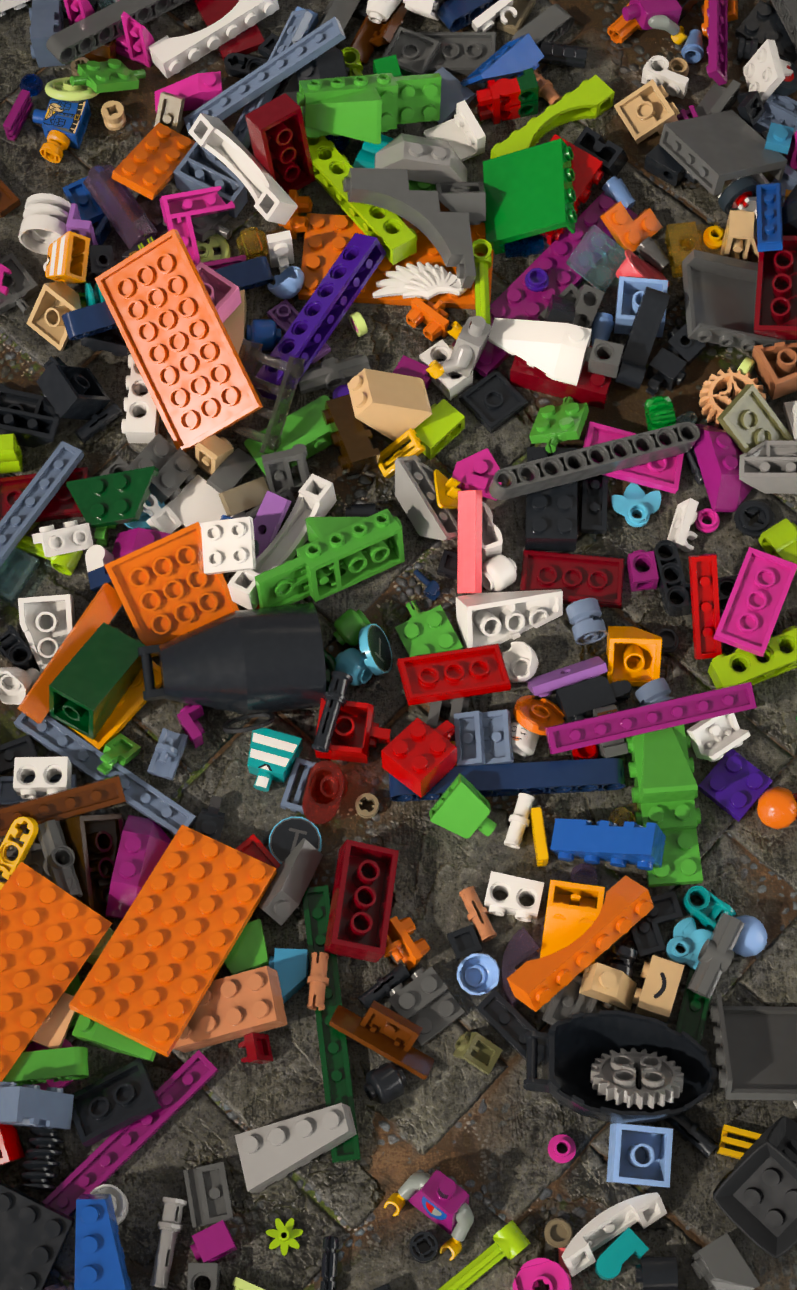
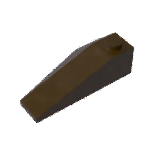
(95, 846)

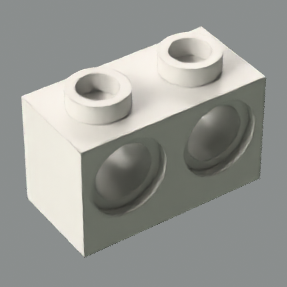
(448, 386)
(44, 769)
(515, 889)

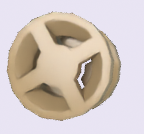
(117, 119)

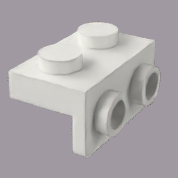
(64, 540)
(716, 736)

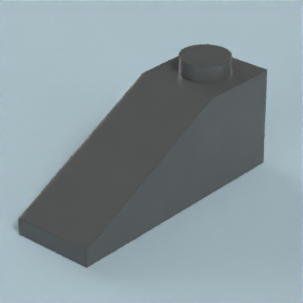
(291, 882)

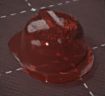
(324, 792)

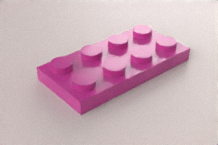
(659, 474)
(755, 602)

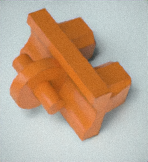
(297, 222)
(430, 314)
(402, 946)

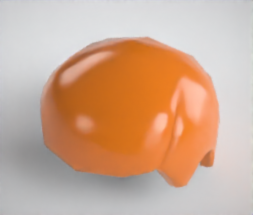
(777, 808)

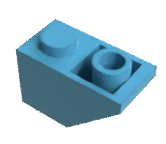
(291, 968)

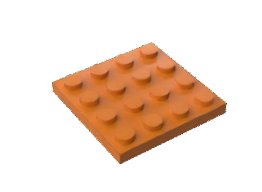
(167, 587)

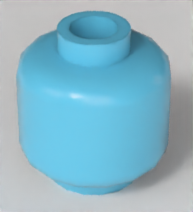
(352, 663)

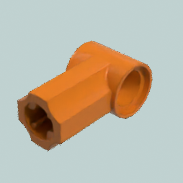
(622, 29)

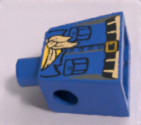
(66, 117)

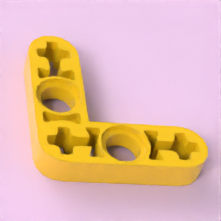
(15, 831)

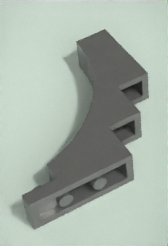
(446, 230)

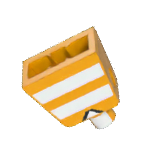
(68, 258)

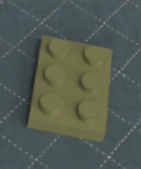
(752, 420)

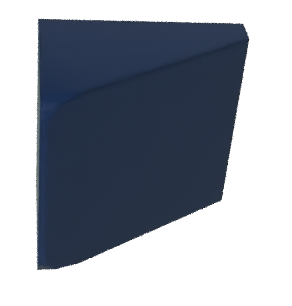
(102, 230)

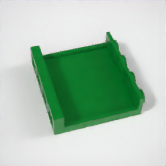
(529, 193)

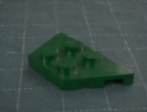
(113, 497)

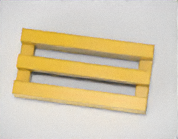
(415, 447)
(539, 837)
(739, 1132)

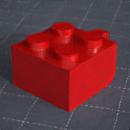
(354, 733)
(420, 755)

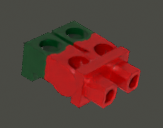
(509, 98)

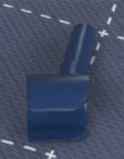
(432, 587)

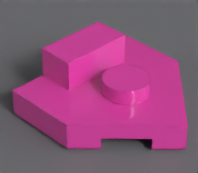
(476, 472)

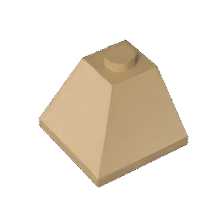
(51, 304)

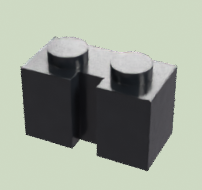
(613, 156)

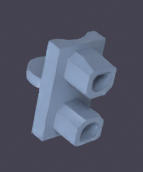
(167, 754)

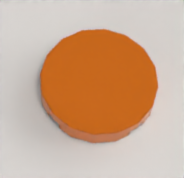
(537, 714)

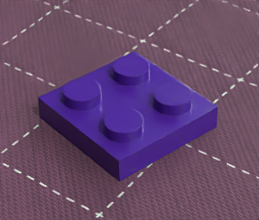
(735, 784)

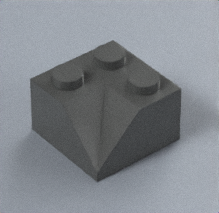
(463, 197)
(723, 1266)

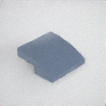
(451, 94)
(779, 110)
(483, 738)

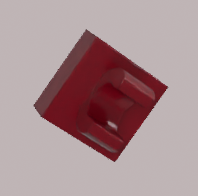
(257, 1048)

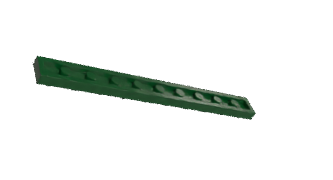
(331, 1042)

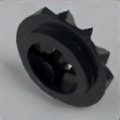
(750, 509)

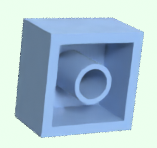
(628, 299)
(639, 1155)

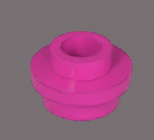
(709, 515)
(559, 1157)

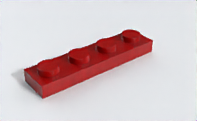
(704, 605)

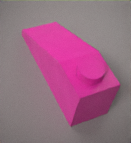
(195, 89)

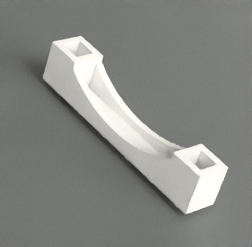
(177, 53)
(269, 196)
(314, 500)

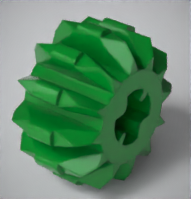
(659, 412)

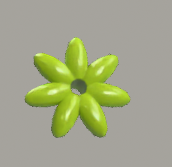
(288, 1240)

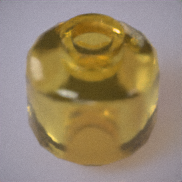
(252, 243)

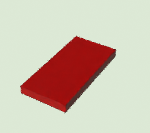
(453, 674)

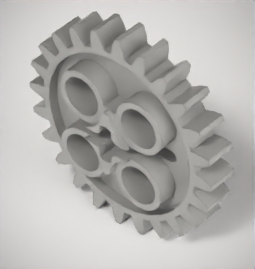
(616, 1078)

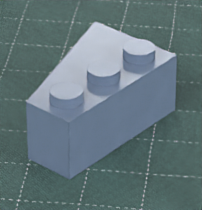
(46, 20)
(203, 170)
(35, 1107)

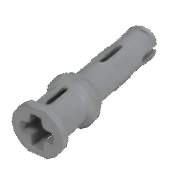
(170, 1227)

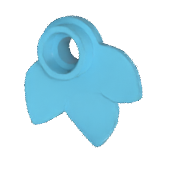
(636, 502)
(691, 939)

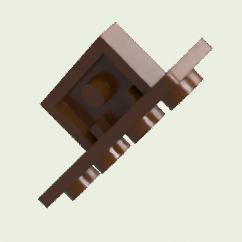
(375, 35)
(386, 1035)

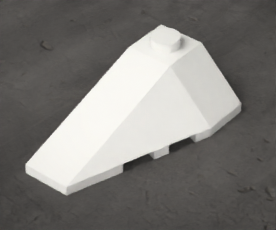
(549, 346)
(504, 615)
(46, 624)

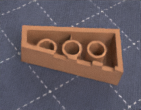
(777, 368)

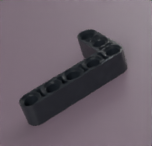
(679, 588)

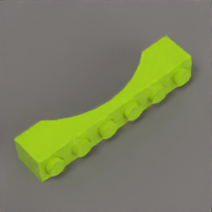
(585, 102)

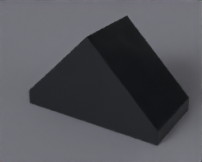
(560, 310)

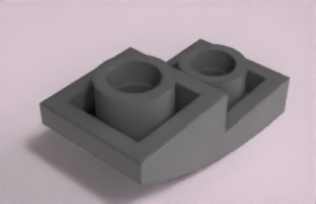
(232, 471)

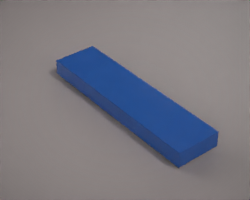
(769, 217)

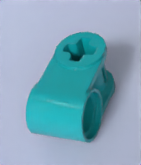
(710, 907)

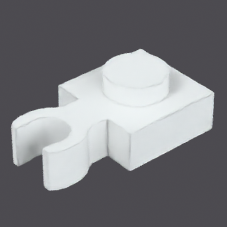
(161, 519)

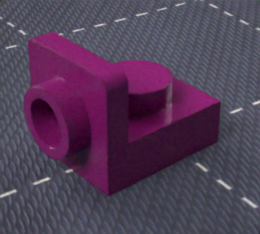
(190, 725)

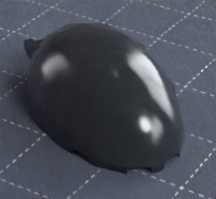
(577, 1041)

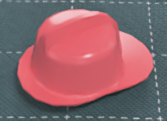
(638, 268)

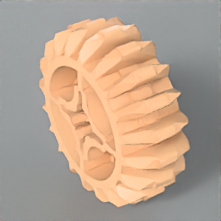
(715, 404)

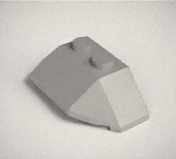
(424, 158)
(770, 467)
(418, 499)

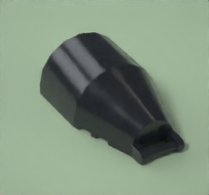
(244, 662)

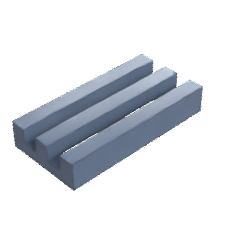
(294, 806)

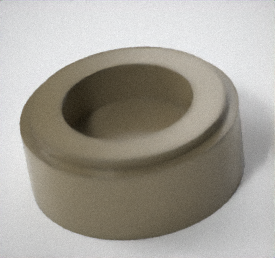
(558, 1233)

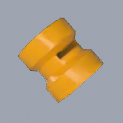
(54, 147)

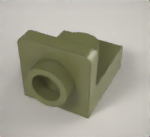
(477, 1051)

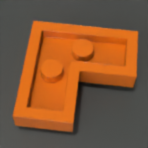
(630, 231)

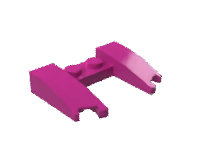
(131, 45)
(182, 207)

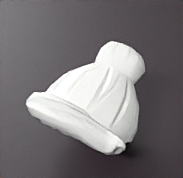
(16, 684)

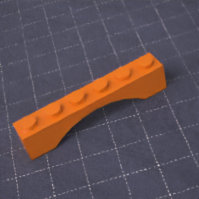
(544, 977)

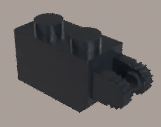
(581, 698)

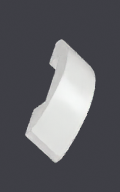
(607, 1225)

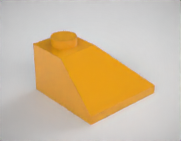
(632, 655)

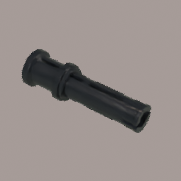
(334, 700)

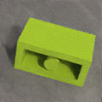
(440, 428)

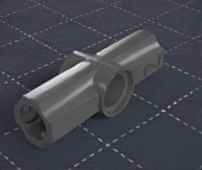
(332, 373)
(55, 846)
(715, 955)

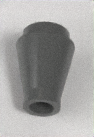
(653, 254)

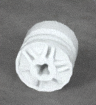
(43, 221)

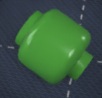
(349, 626)

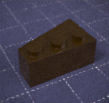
(350, 437)

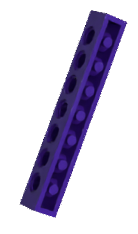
(326, 306)

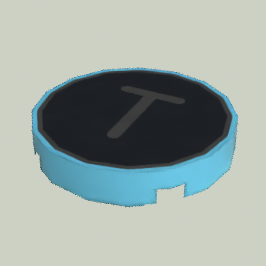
(377, 649)
(289, 833)

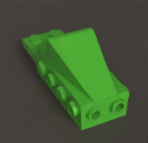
(367, 104)
(335, 547)
(666, 796)

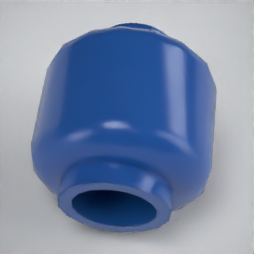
(264, 332)

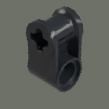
(13, 647)

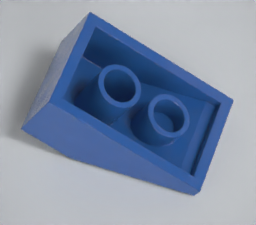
(507, 61)

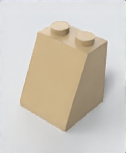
(389, 401)

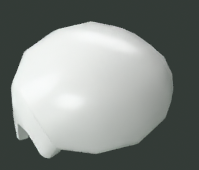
(520, 662)

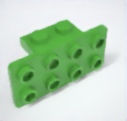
(301, 427)

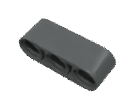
(547, 26)

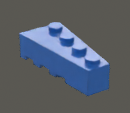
(608, 843)
(98, 1246)

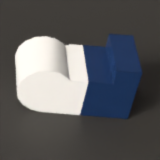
(95, 559)

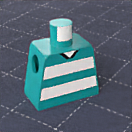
(272, 756)

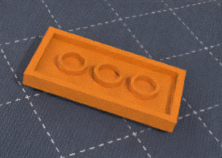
(152, 161)

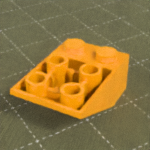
(569, 914)

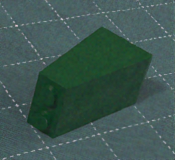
(95, 680)

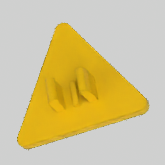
(446, 491)

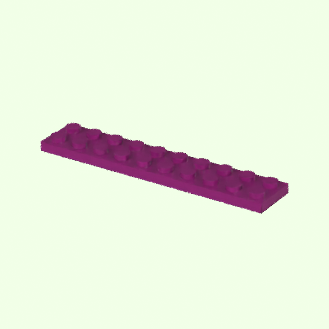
(524, 304)

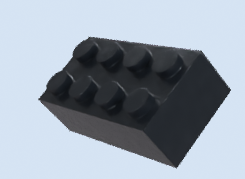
(551, 512)

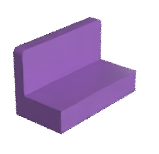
(80, 226)

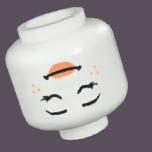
(523, 741)

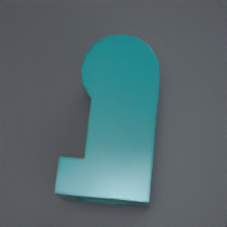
(611, 1260)

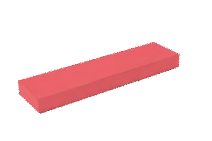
(469, 542)

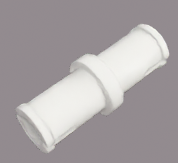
(519, 820)

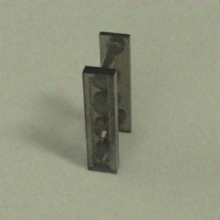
(250, 355)

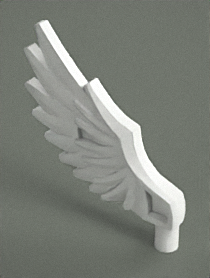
(419, 282)

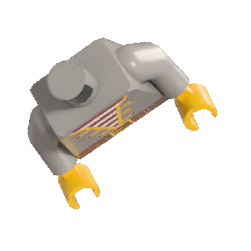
(467, 350)

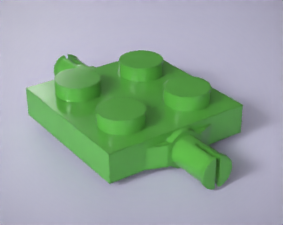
(107, 76)
(559, 423)
(427, 632)

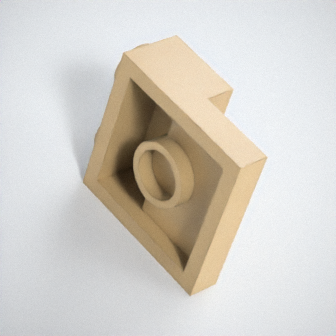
(646, 111)

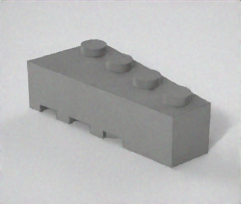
(284, 1146)

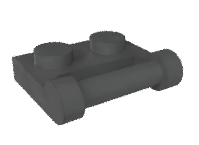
(279, 472)

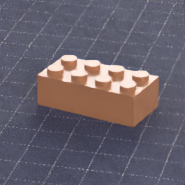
(235, 1008)

